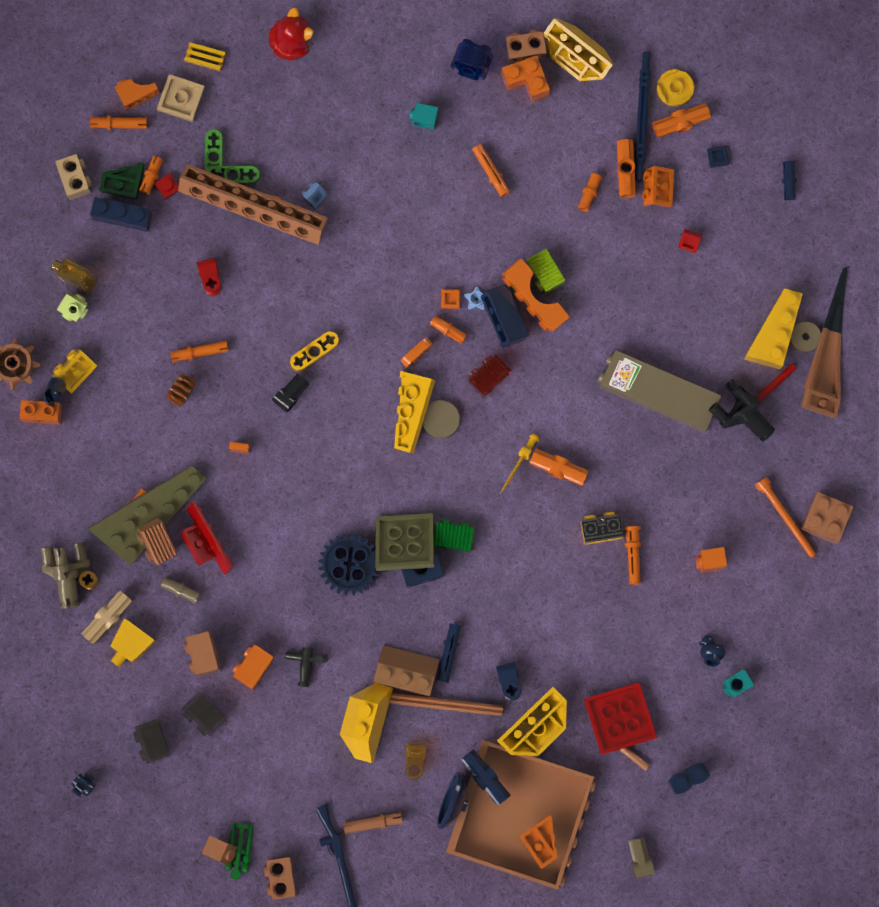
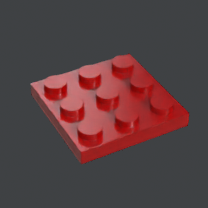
(620, 718)

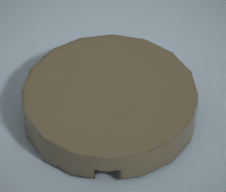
(441, 419)

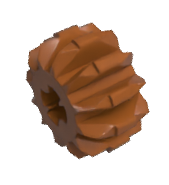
(181, 390)

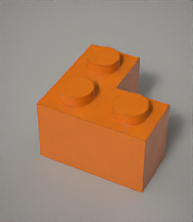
(529, 74)

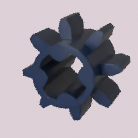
(83, 785)

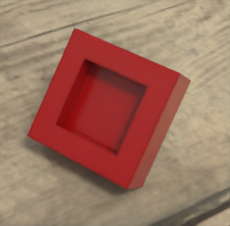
(167, 186)
(689, 241)

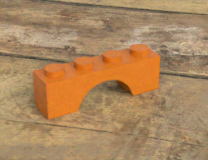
(519, 276)

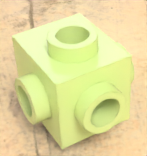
(73, 300)

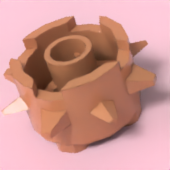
(25, 367)

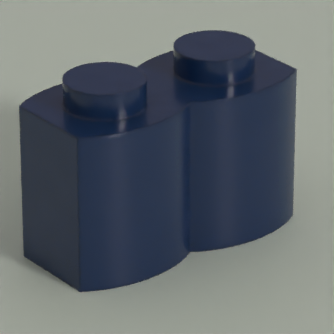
(693, 775)

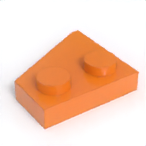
(541, 842)

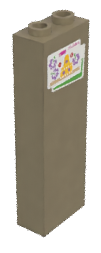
(658, 390)

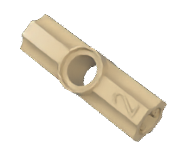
(107, 617)

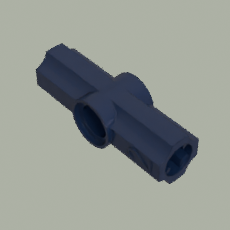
(485, 777)

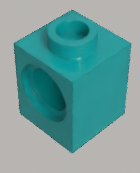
(424, 116)
(745, 680)

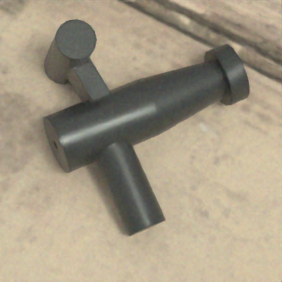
(306, 659)

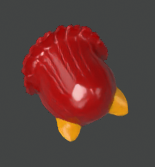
(290, 36)

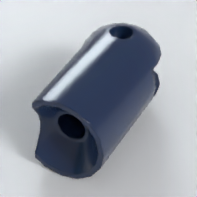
(54, 391)

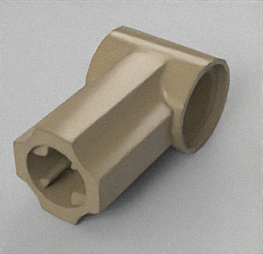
(642, 863)

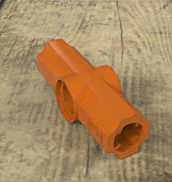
(681, 120)
(626, 180)
(558, 467)

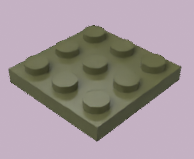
(404, 542)

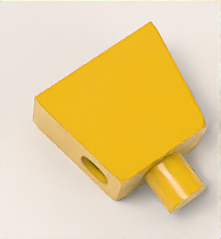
(130, 643)

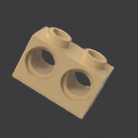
(70, 178)

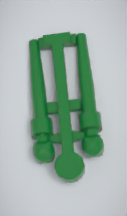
(235, 874)

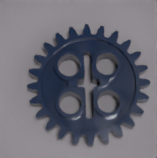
(331, 563)

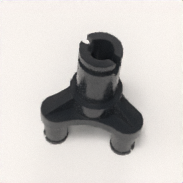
(743, 412)

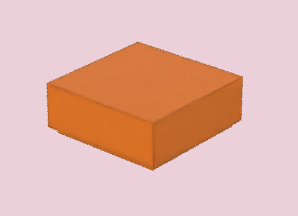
(450, 299)
(239, 447)

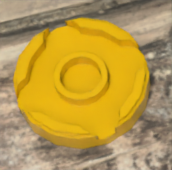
(675, 93)

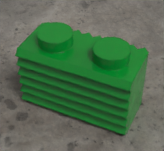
(454, 536)

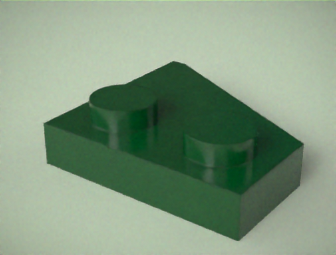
(122, 182)

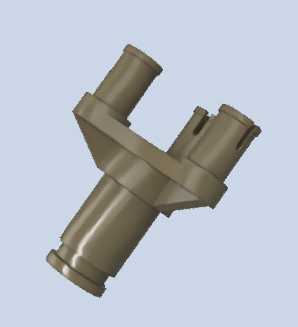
(65, 572)

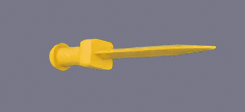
(525, 453)

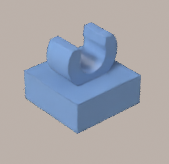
(314, 195)

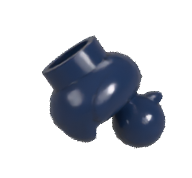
(711, 652)

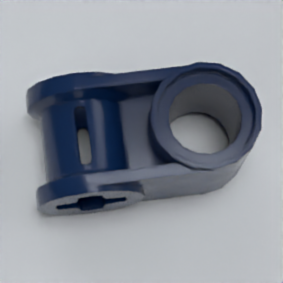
(509, 677)

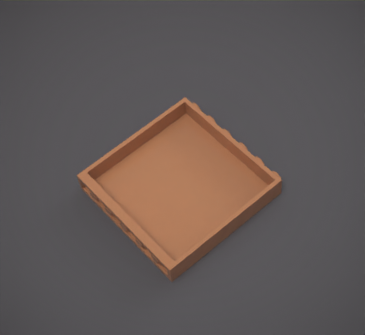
(537, 789)

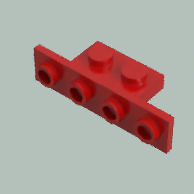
(202, 541)

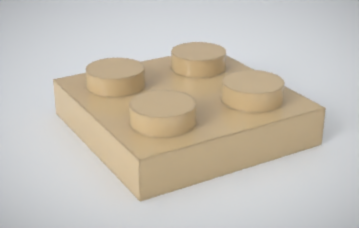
(181, 98)

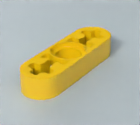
(306, 364)

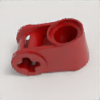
(209, 273)

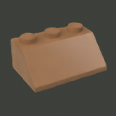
(406, 671)

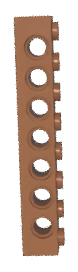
(252, 204)

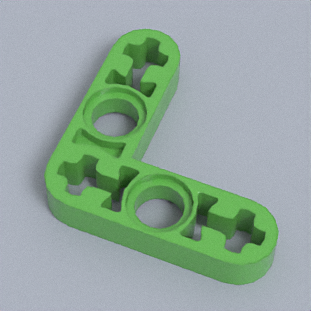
(218, 165)

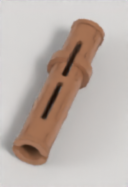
(373, 823)

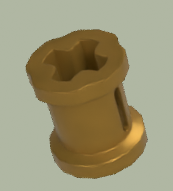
(85, 575)

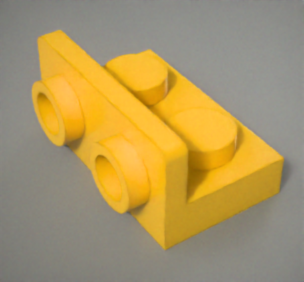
(74, 369)

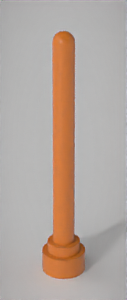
(765, 487)

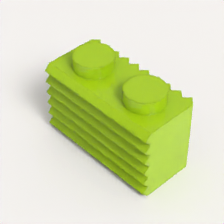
(545, 272)

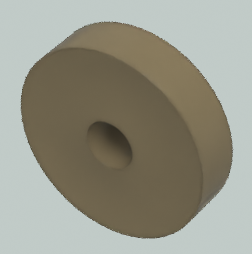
(805, 345)

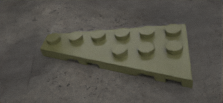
(163, 502)

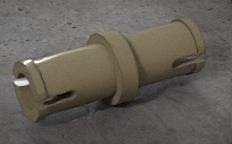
(180, 589)

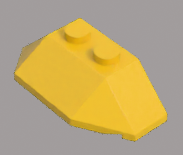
(576, 51)
(365, 721)
(537, 726)

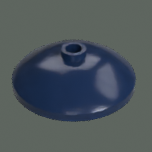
(453, 801)

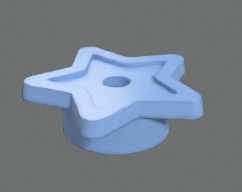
(471, 298)

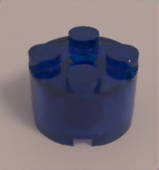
(472, 60)

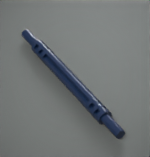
(642, 119)

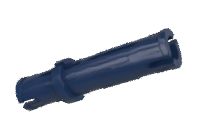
(453, 630)

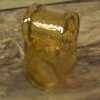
(415, 759)

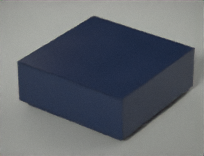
(718, 157)

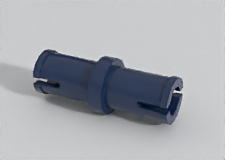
(789, 180)

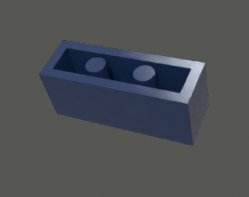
(121, 214)
(505, 315)

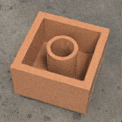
(826, 518)
(203, 654)

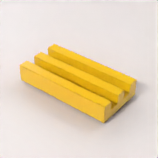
(206, 49)

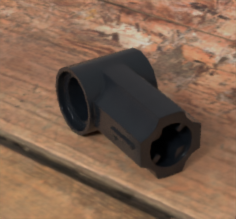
(288, 396)

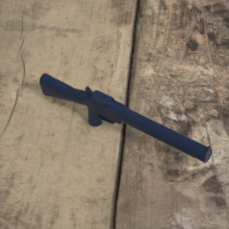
(334, 839)

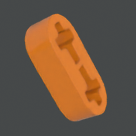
(415, 353)

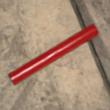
(776, 382)

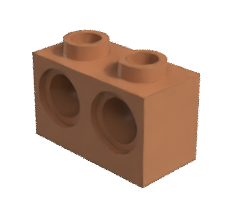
(527, 50)
(285, 877)

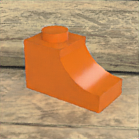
(135, 94)

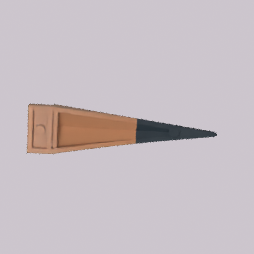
(823, 380)

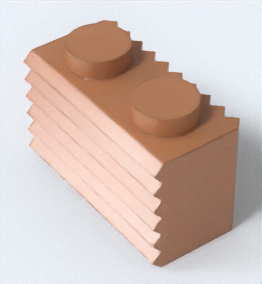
(156, 541)

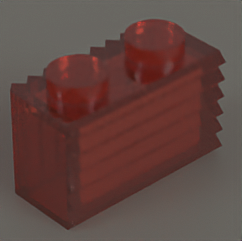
(489, 375)

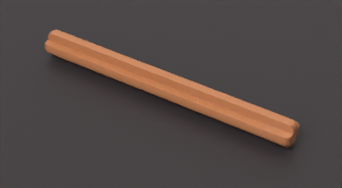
(446, 704)

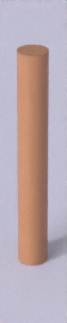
(635, 758)

